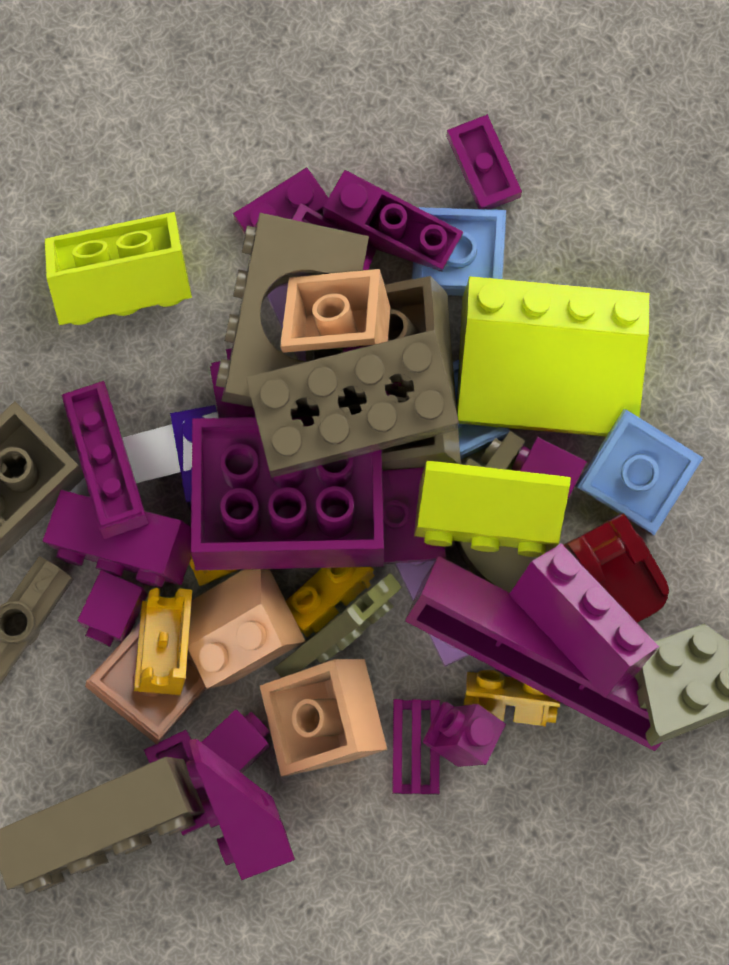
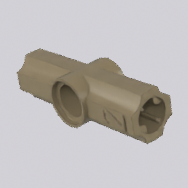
(36, 599)

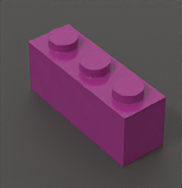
(152, 551)
(583, 620)

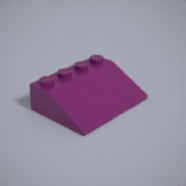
(282, 522)

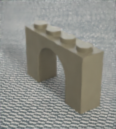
(278, 251)

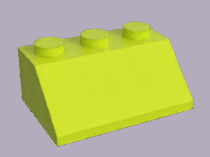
(116, 269)
(490, 508)

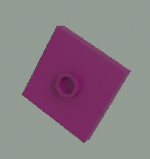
(399, 519)

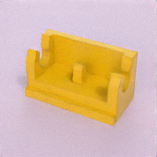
(163, 643)

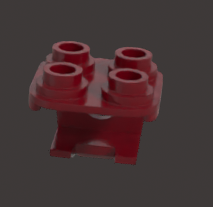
(622, 566)

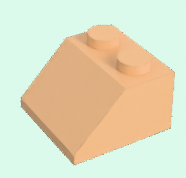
(335, 311)
(240, 627)
(323, 716)

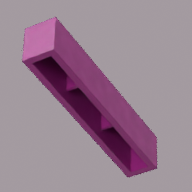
(499, 632)

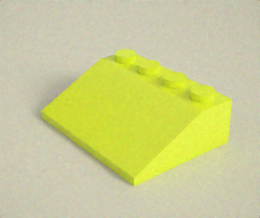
(550, 355)

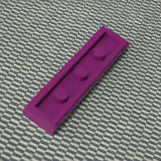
(104, 460)

